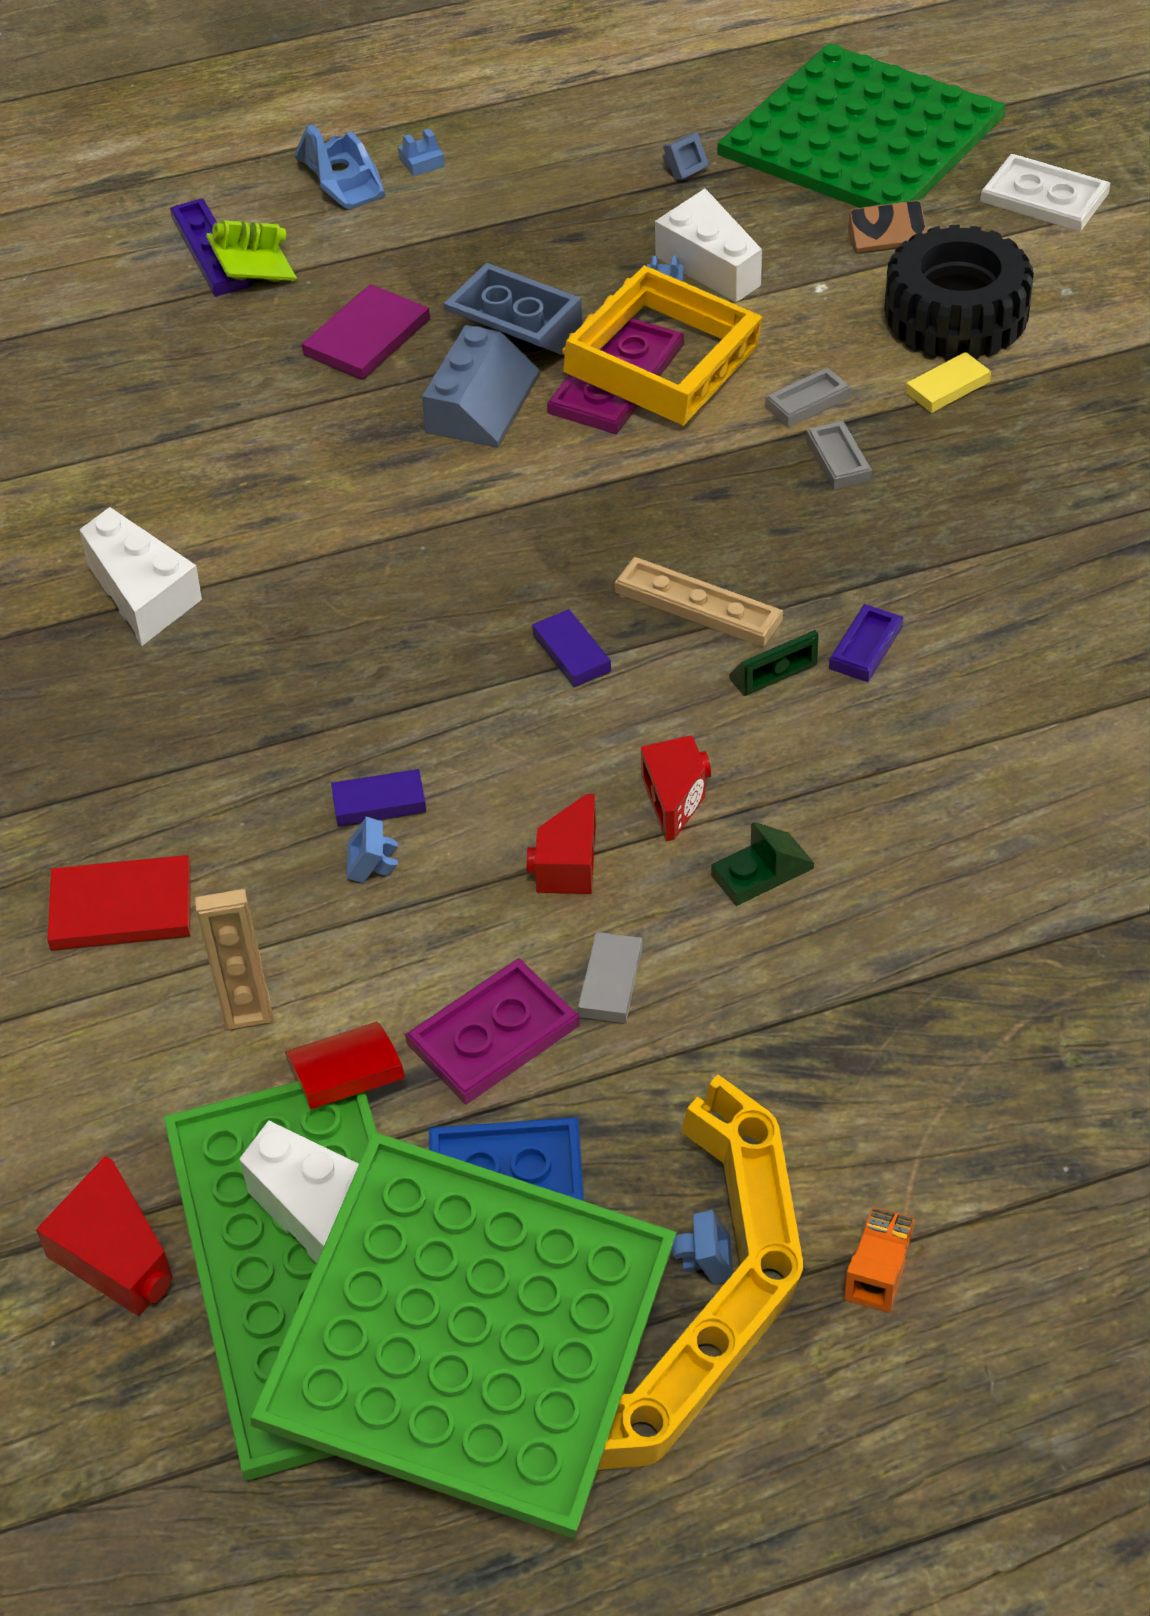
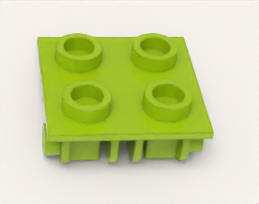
(250, 250)

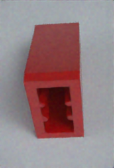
(107, 1240)

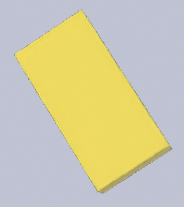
(948, 382)

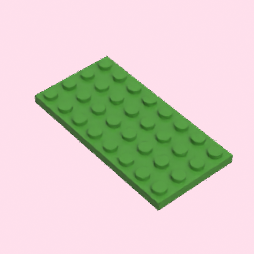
(243, 1257)

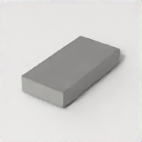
(807, 397)
(838, 455)
(610, 977)

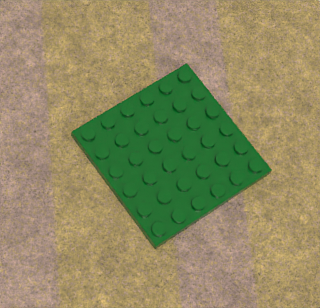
(861, 129)

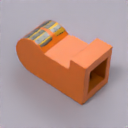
(879, 1259)

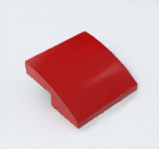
(345, 1064)

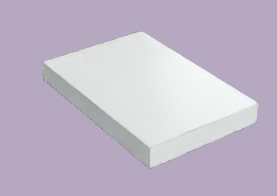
(1045, 192)

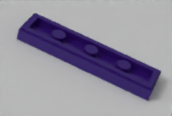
(193, 223)

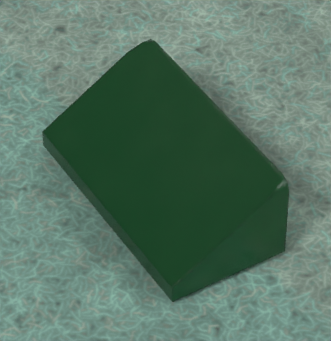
(776, 664)

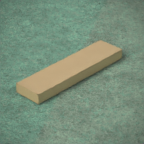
(699, 601)
(234, 958)

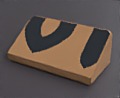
(885, 225)

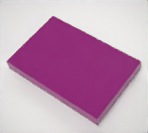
(366, 331)
(492, 1030)

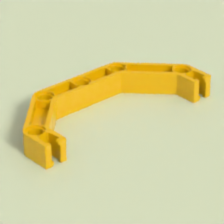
(745, 1303)

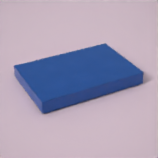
(531, 1151)

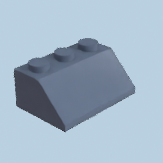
(518, 307)
(478, 388)

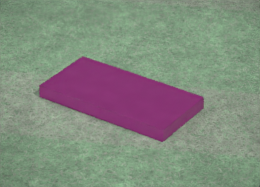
(636, 343)

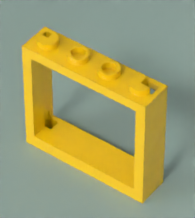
(683, 302)

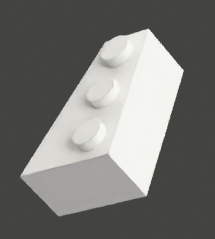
(710, 246)
(139, 573)
(297, 1183)

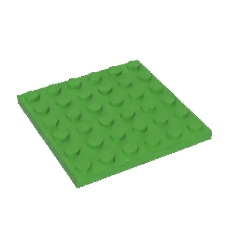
(467, 1333)

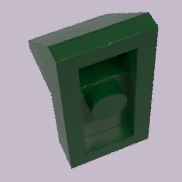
(763, 865)

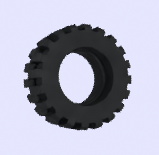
(958, 292)

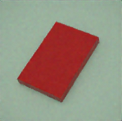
(119, 902)

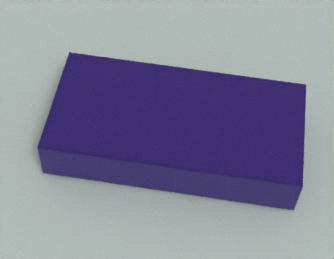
(866, 643)
(571, 647)
(378, 797)

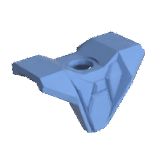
(350, 187)

